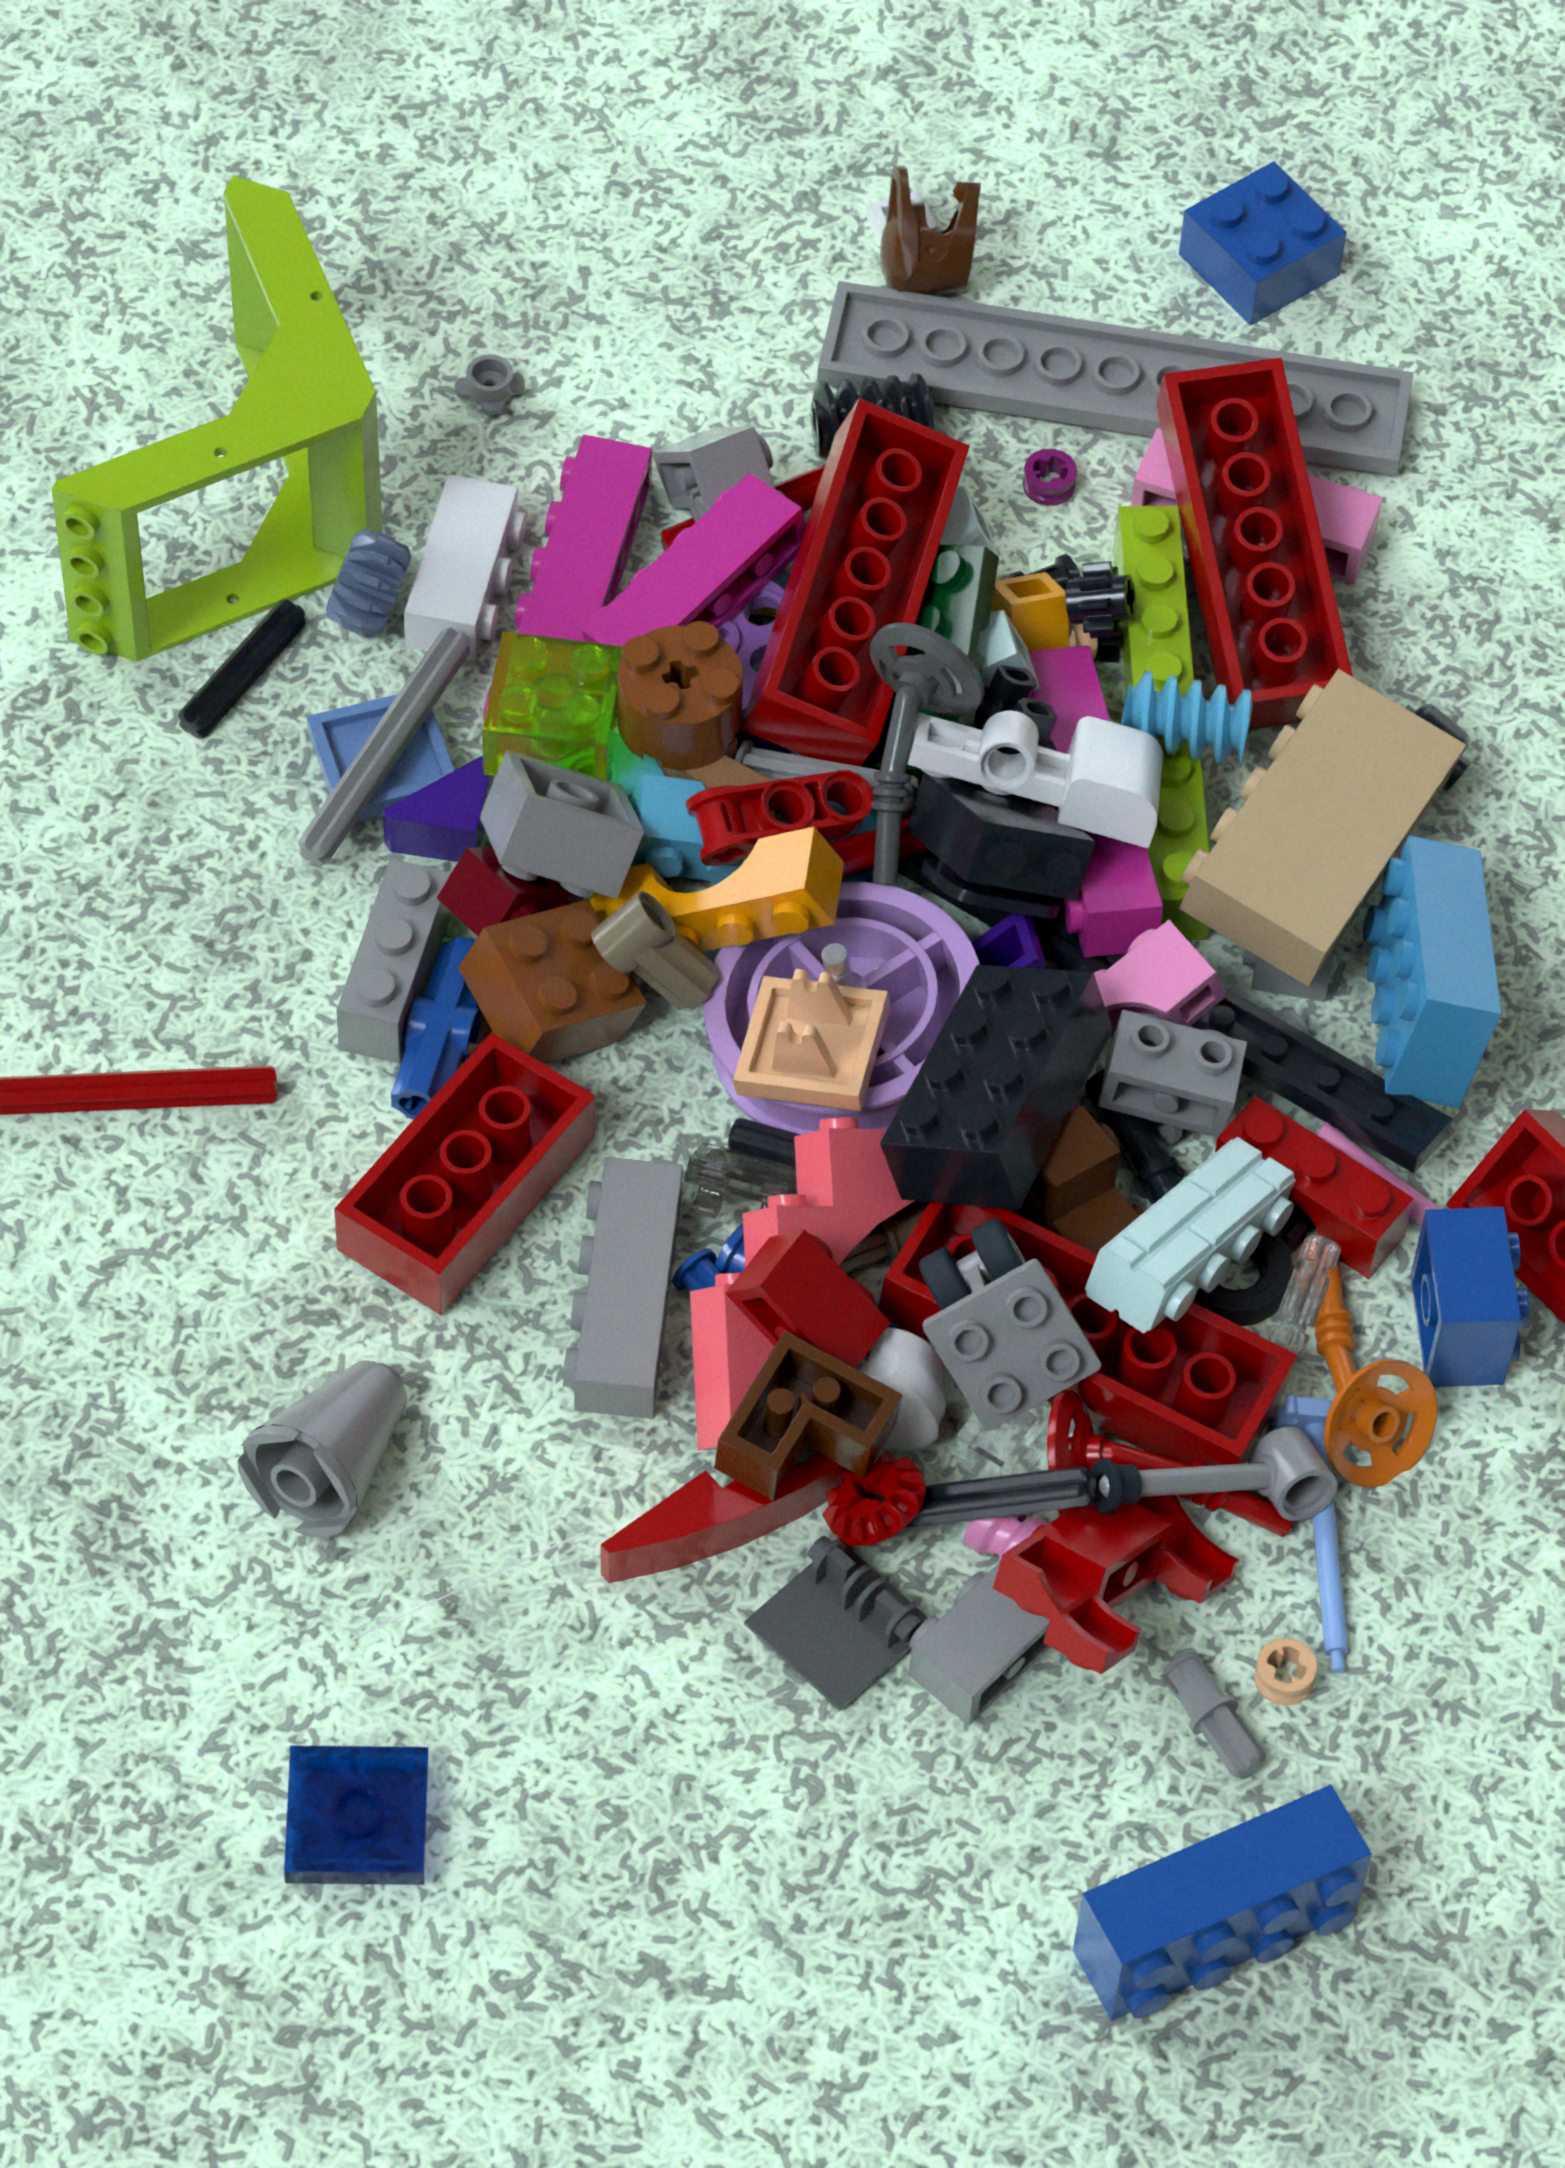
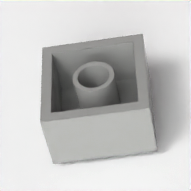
(561, 826)

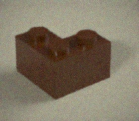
(1077, 1186)
(801, 1402)

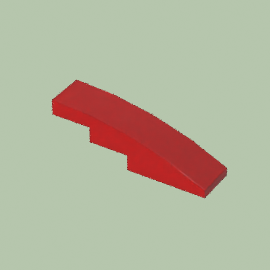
(711, 1519)

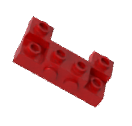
(1096, 1560)

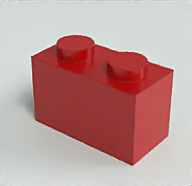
(802, 1290)

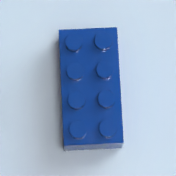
(1221, 1904)

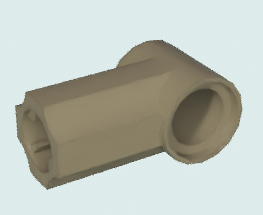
(646, 941)

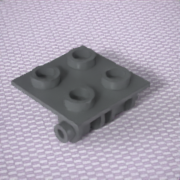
(837, 1622)

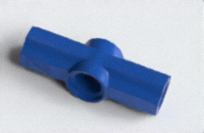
(437, 1031)

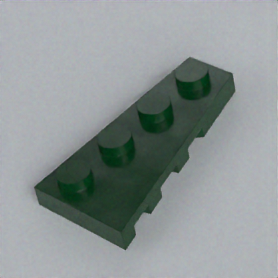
(958, 608)

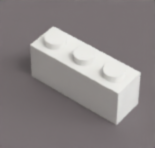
(465, 563)

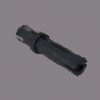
(1139, 1144)

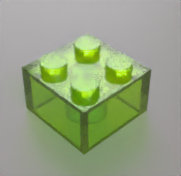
(553, 703)

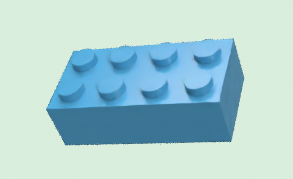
(1432, 971)

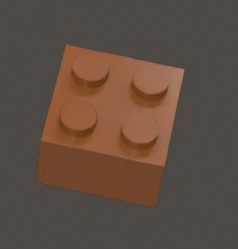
(550, 985)

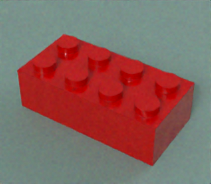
(465, 1173)

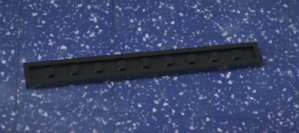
(1274, 1055)

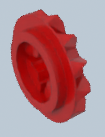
(868, 1521)

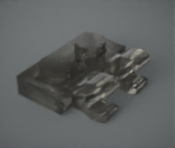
(729, 1173)

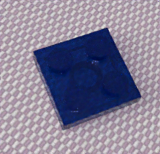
(356, 1815)

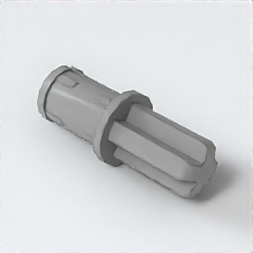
(1213, 1714)

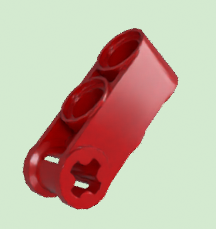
(737, 816)

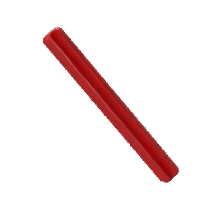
(138, 1089)

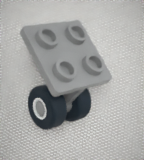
(1003, 1327)

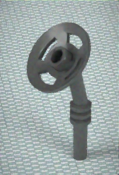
(916, 687)

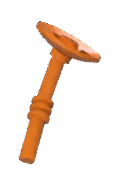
(1369, 1413)

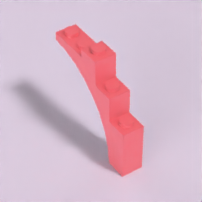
(840, 1199)

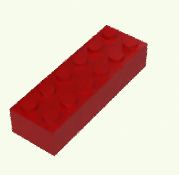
(1252, 535)
(853, 573)
(1175, 1391)

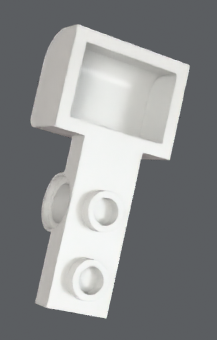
(1101, 785)

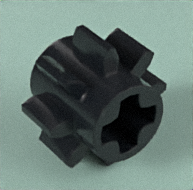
(1100, 599)

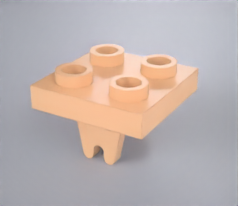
(812, 1042)

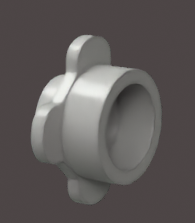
(490, 370)

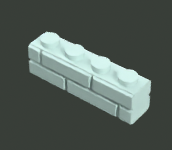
(1192, 1236)

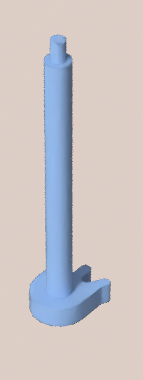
(1311, 1417)

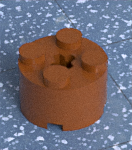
(679, 695)

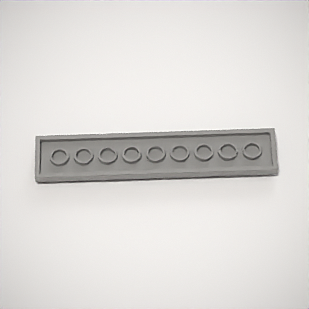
(1095, 370)

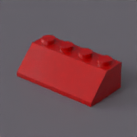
(1528, 1180)

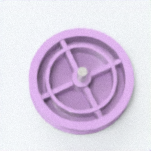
(878, 942)

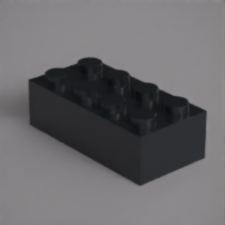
(997, 1086)

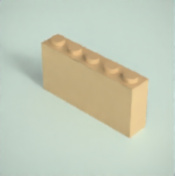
(1319, 825)

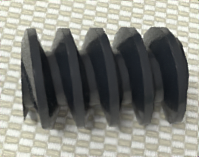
(830, 411)

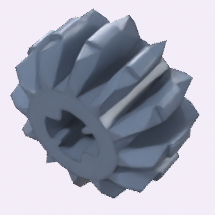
(368, 582)

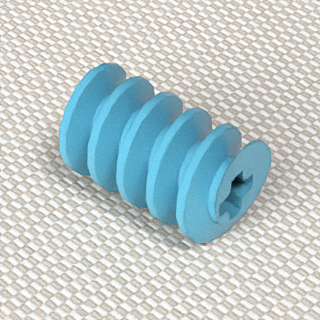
(1189, 717)

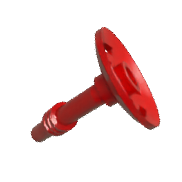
(1086, 1448)

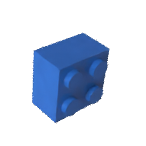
(1262, 243)
(1468, 1296)

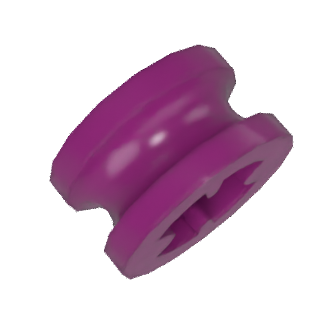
(1059, 488)

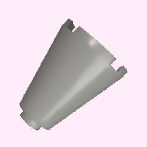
(325, 1448)

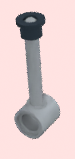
(1279, 1466)

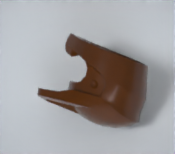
(916, 256)

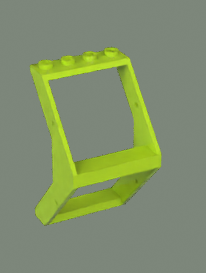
(301, 403)

